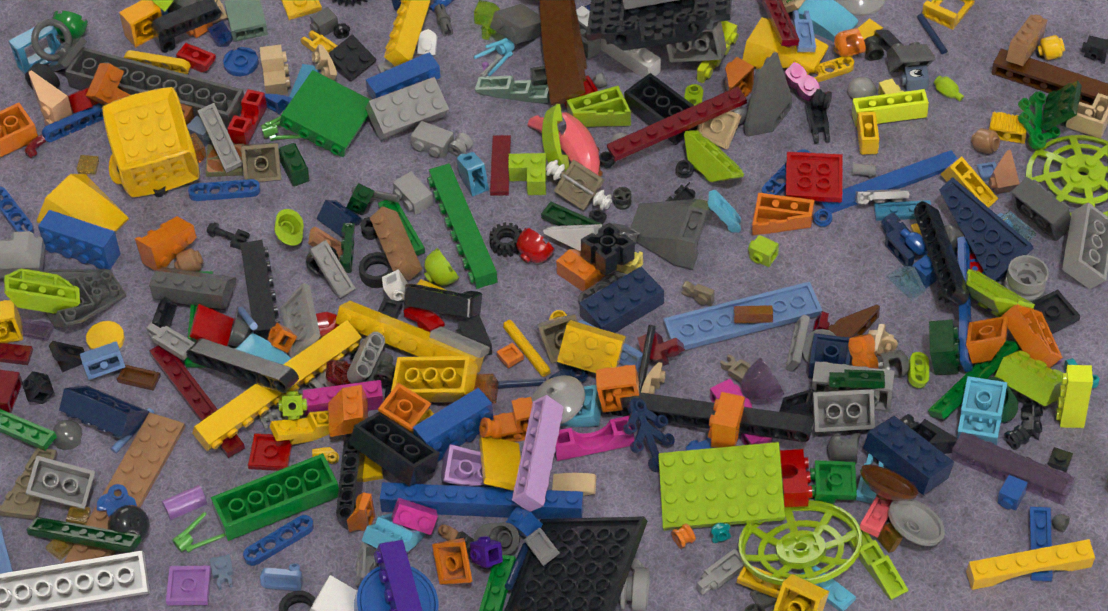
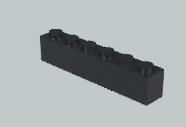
(258, 286)

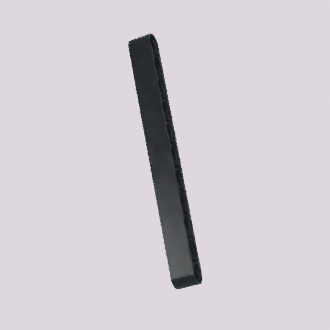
(698, 413)

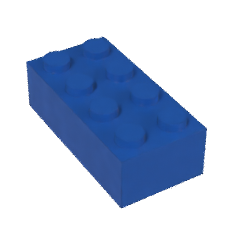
(79, 240)
(455, 423)

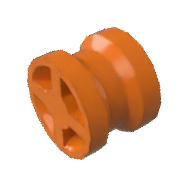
(490, 428)
(683, 535)

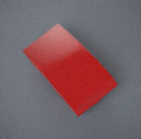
(425, 318)

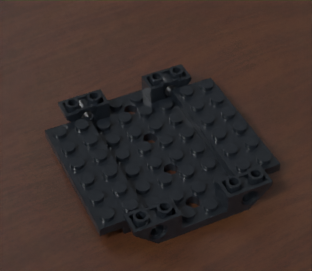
(655, 23)

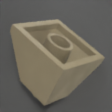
(261, 161)
(552, 334)

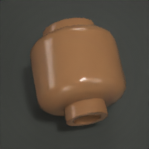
(985, 141)
(189, 260)

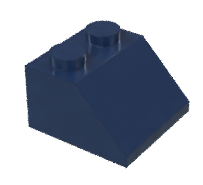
(829, 349)

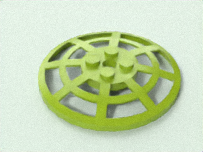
(1071, 167)
(811, 542)

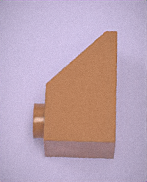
(1004, 175)

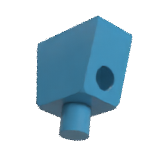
(469, 165)

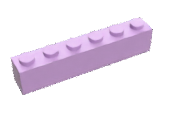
(538, 453)

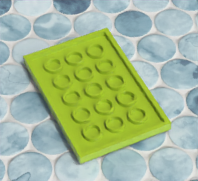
(721, 486)

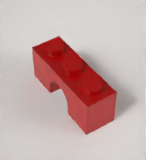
(243, 127)
(795, 487)

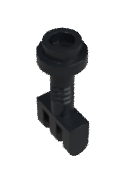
(237, 238)

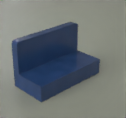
(334, 214)

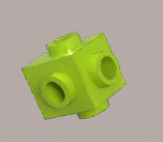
(292, 396)

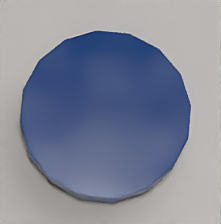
(243, 66)

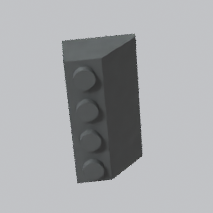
(192, 287)

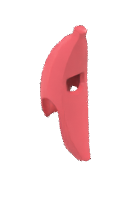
(575, 141)

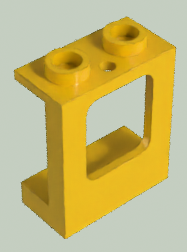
(944, 16)

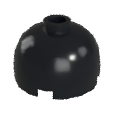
(130, 520)

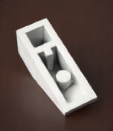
(571, 234)

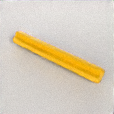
(526, 348)

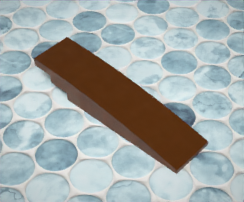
(562, 50)

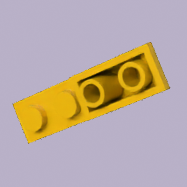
(302, 429)

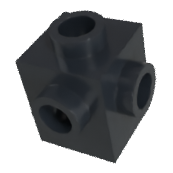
(37, 387)

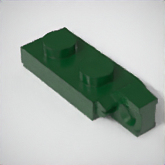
(347, 245)
(857, 378)

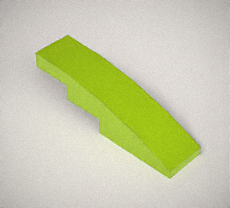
(879, 567)

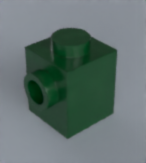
(360, 199)

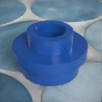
(822, 213)

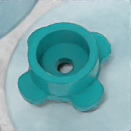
(720, 532)

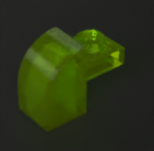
(483, 16)

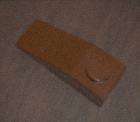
(856, 323)

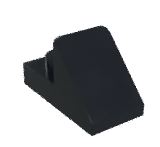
(66, 355)
(798, 403)
(937, 437)

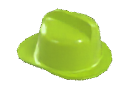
(289, 227)

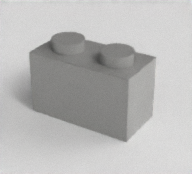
(431, 139)
(413, 193)

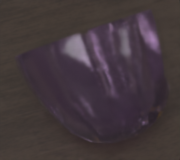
(760, 384)

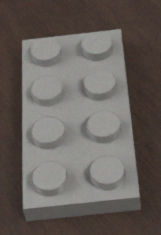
(301, 319)

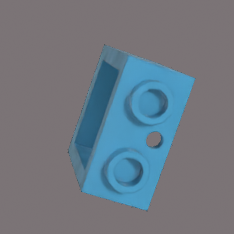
(23, 40)

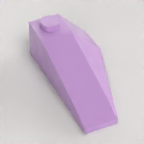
(462, 467)

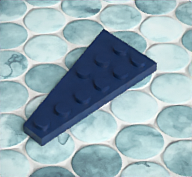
(987, 234)

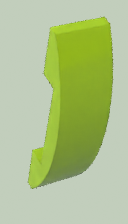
(550, 136)

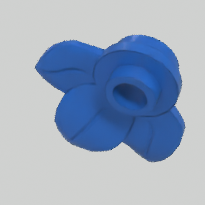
(111, 502)

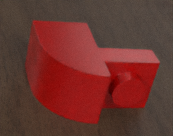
(79, 101)

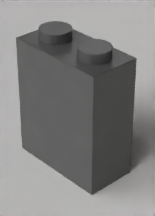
(517, 23)

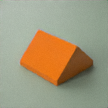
(452, 562)

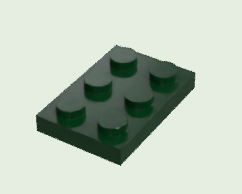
(1061, 105)

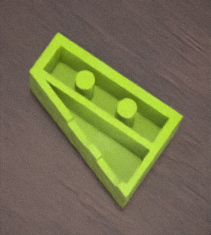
(601, 108)

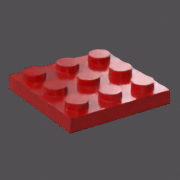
(814, 176)

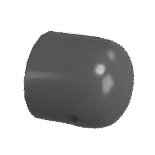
(894, 358)
(844, 449)

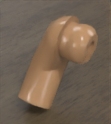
(447, 532)

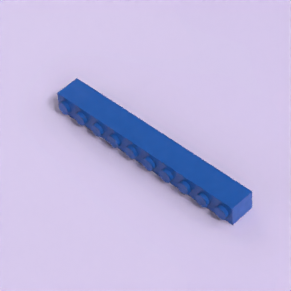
(479, 500)

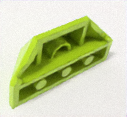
(710, 158)
(40, 291)
(992, 294)

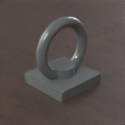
(66, 51)

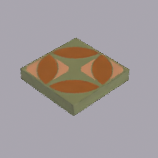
(214, 166)

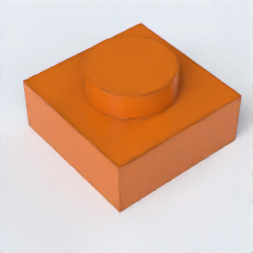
(510, 355)

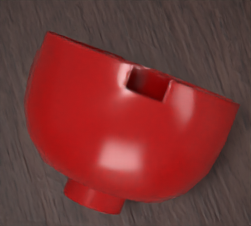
(533, 247)

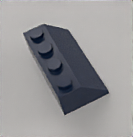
(102, 410)

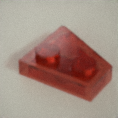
(337, 372)

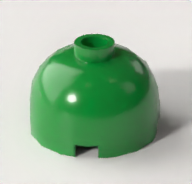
(74, 23)

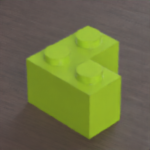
(529, 168)

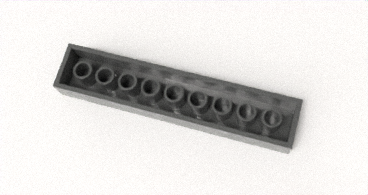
(144, 77)

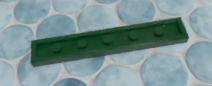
(84, 534)

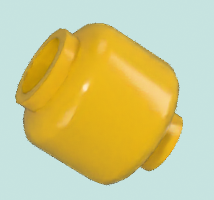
(1051, 47)

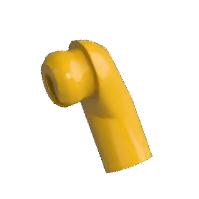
(330, 455)

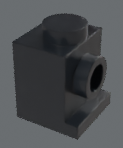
(1095, 48)

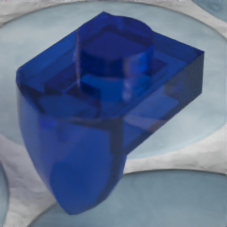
(220, 34)

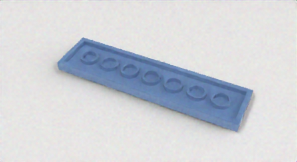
(718, 324)

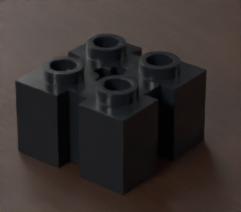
(607, 249)

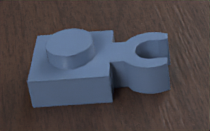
(222, 569)

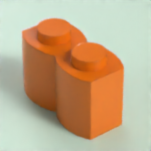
(862, 350)

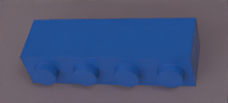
(403, 75)

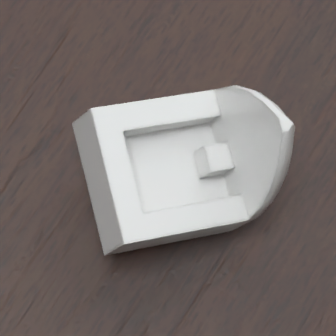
(427, 42)

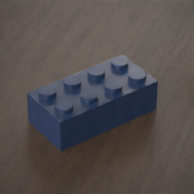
(622, 301)
(908, 454)

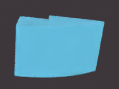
(828, 17)
(262, 348)
(982, 408)
(590, 412)
(387, 531)

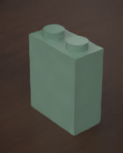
(245, 19)

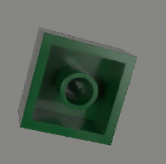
(944, 347)

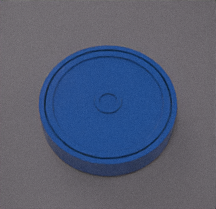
(371, 593)

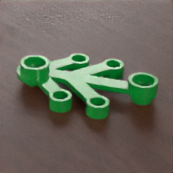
(1036, 139)

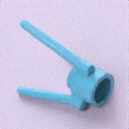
(503, 47)

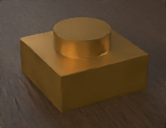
(889, 538)

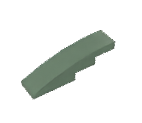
(507, 88)

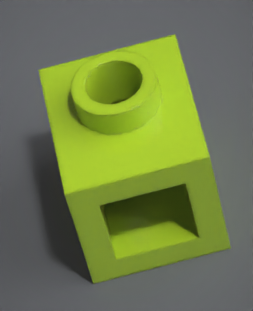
(763, 250)

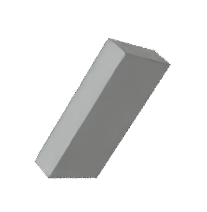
(541, 546)

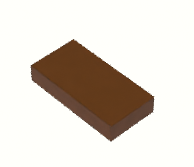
(139, 377)

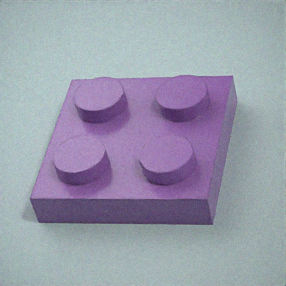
(188, 585)

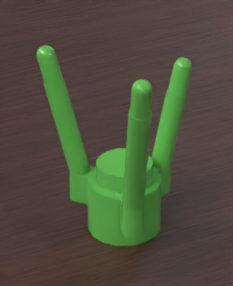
(270, 129)
(184, 539)

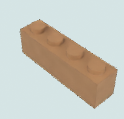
(1026, 39)
(395, 242)

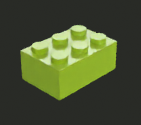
(1030, 377)

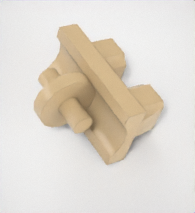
(883, 341)

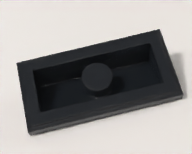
(886, 38)

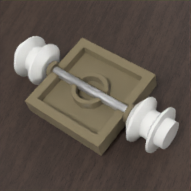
(579, 185)

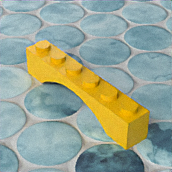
(1001, 568)

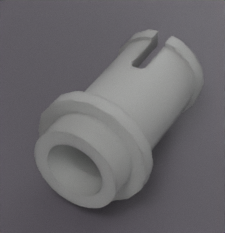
(864, 169)

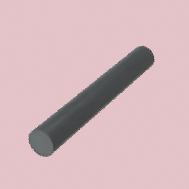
(383, 195)

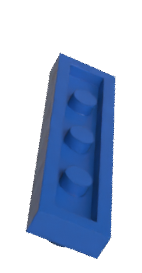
(1040, 536)

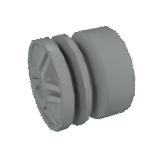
(1027, 277)
(636, 590)

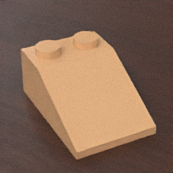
(52, 102)

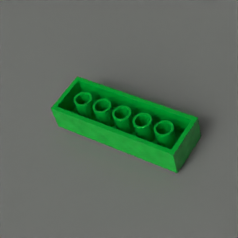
(275, 496)

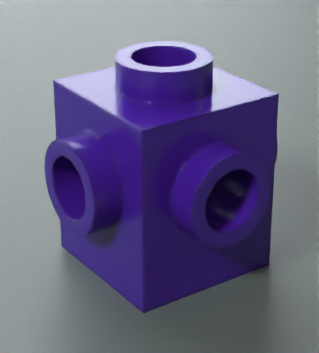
(486, 552)

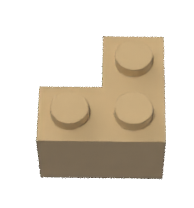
(275, 70)
(1091, 119)

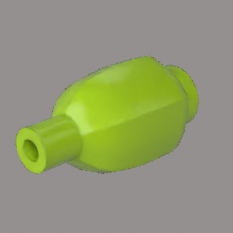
(948, 88)

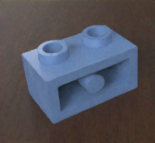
(102, 360)

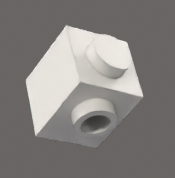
(394, 285)

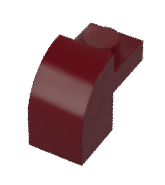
(662, 350)

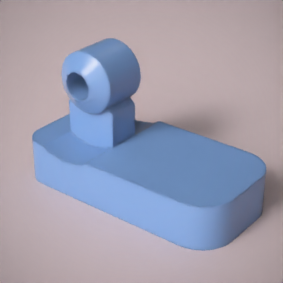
(282, 578)

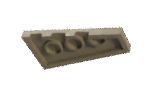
(17, 502)

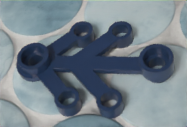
(638, 410)

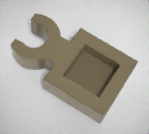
(701, 294)
(734, 368)

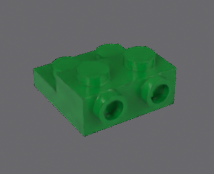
(833, 481)

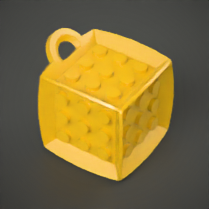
(149, 142)

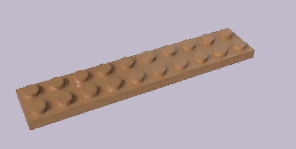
(136, 473)

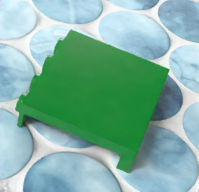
(325, 113)

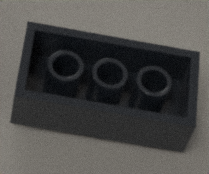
(655, 101)
(394, 448)

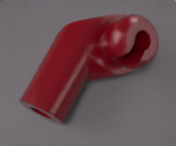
(33, 144)

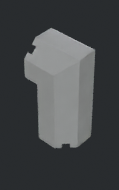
(22, 252)

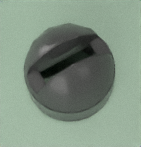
(1061, 522)

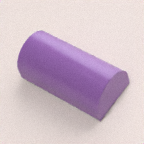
(184, 502)

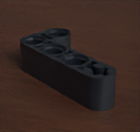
(182, 21)
(444, 301)

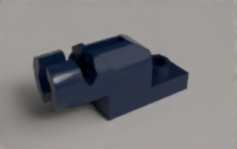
(895, 241)

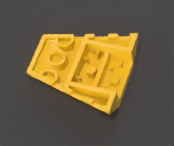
(764, 43)
(83, 200)

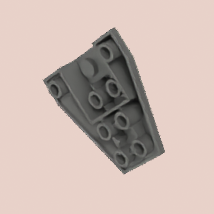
(769, 98)
(672, 229)
(97, 292)

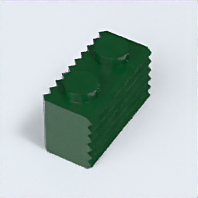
(293, 164)

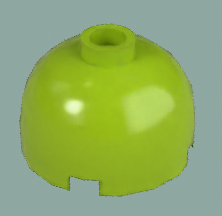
(439, 269)

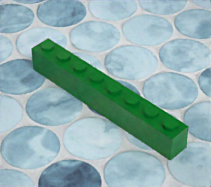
(462, 226)

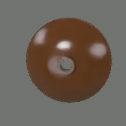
(888, 483)

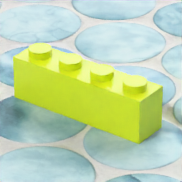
(893, 106)
(1074, 396)

